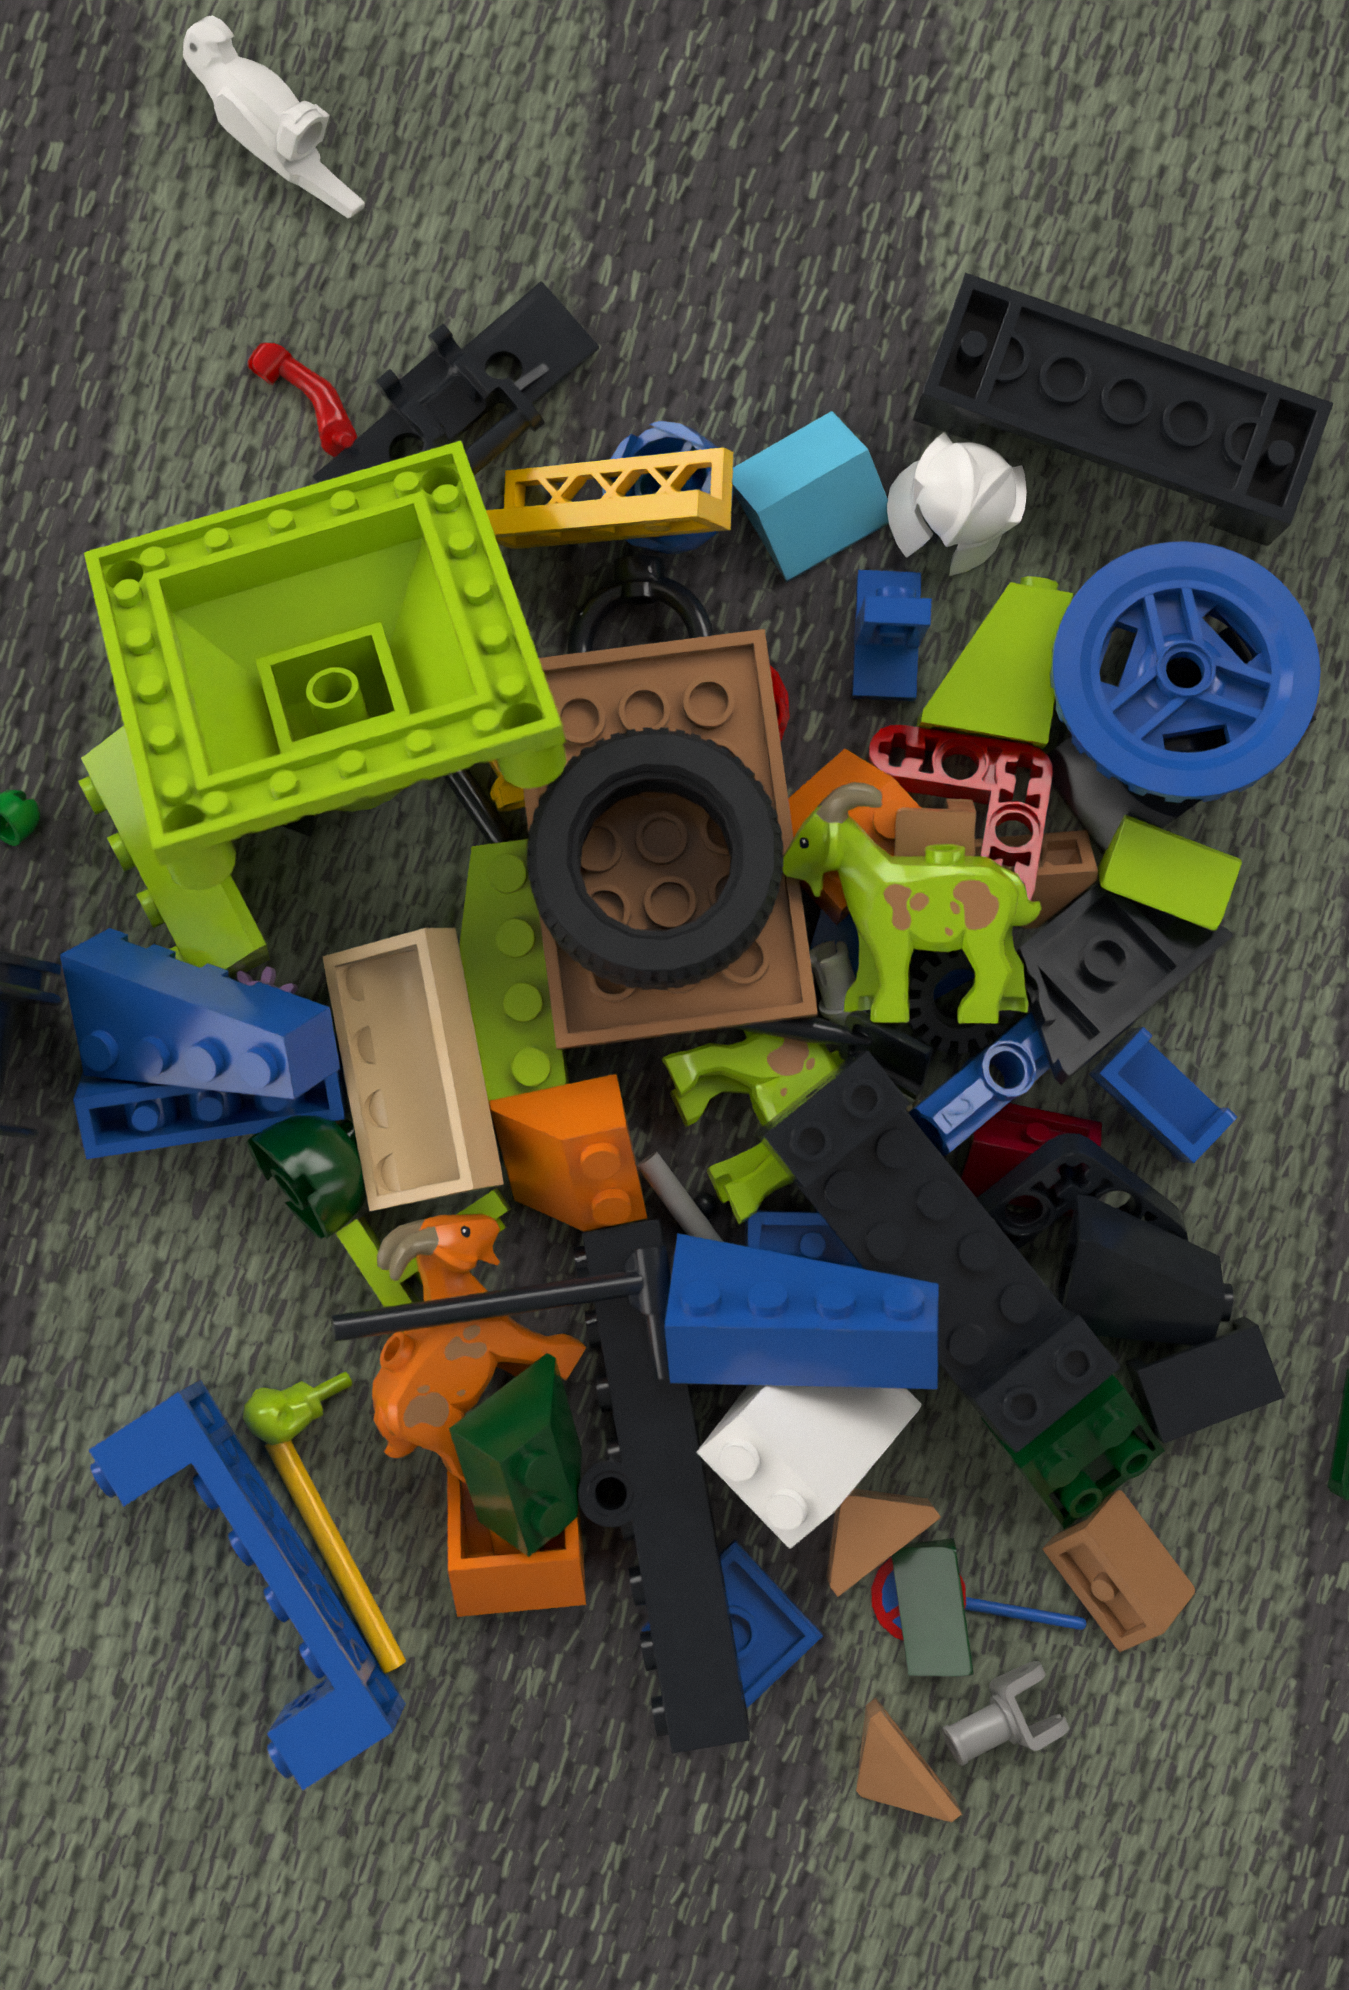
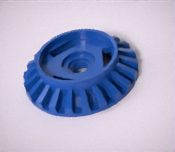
(1163, 599)

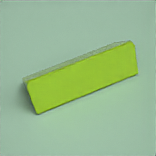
(1169, 872)

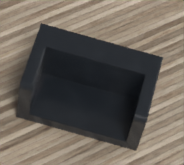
(1206, 1382)

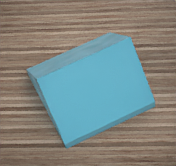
(811, 495)

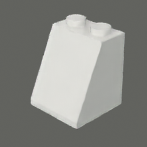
(803, 1448)

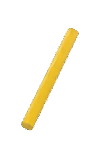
(336, 1555)

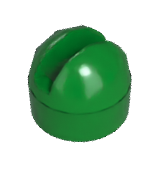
(17, 816)

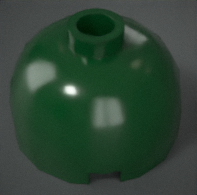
(315, 1168)

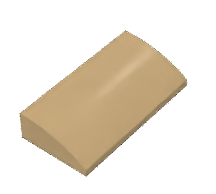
(412, 1068)

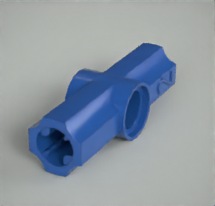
(972, 1096)

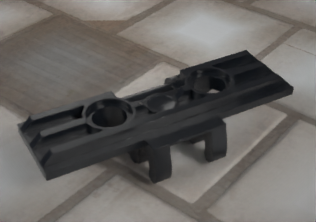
(454, 391)

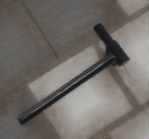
(643, 1282)

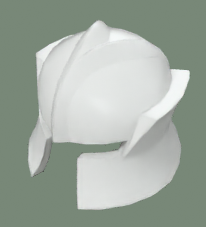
(964, 497)

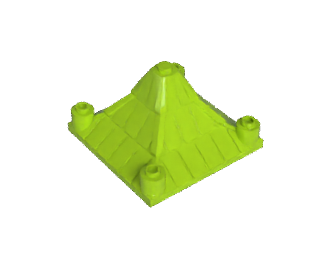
(319, 656)

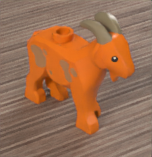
(442, 1370)

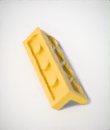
(614, 514)

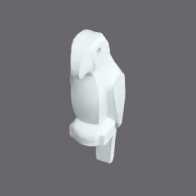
(265, 114)

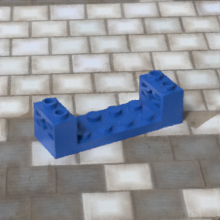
(357, 1699)

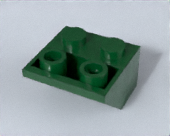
(1087, 1452)

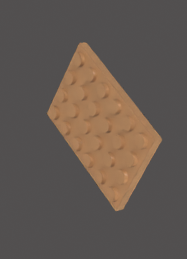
(662, 857)

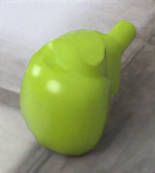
(283, 1414)

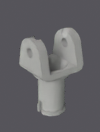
(1003, 1719)

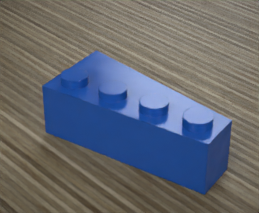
(191, 1026)
(796, 1321)

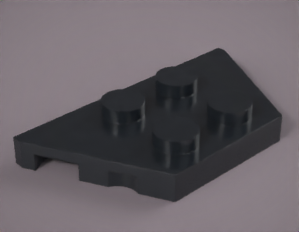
(1104, 970)

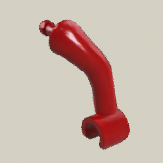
(334, 425)

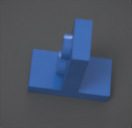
(888, 634)

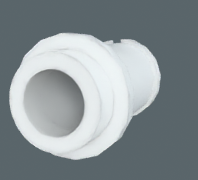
(833, 977)

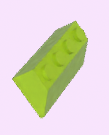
(204, 923)

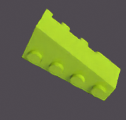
(508, 974)

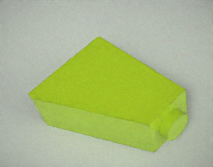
(1003, 674)

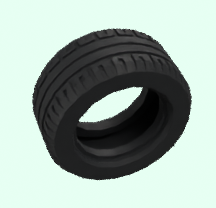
(660, 764)

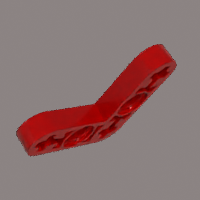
(990, 785)

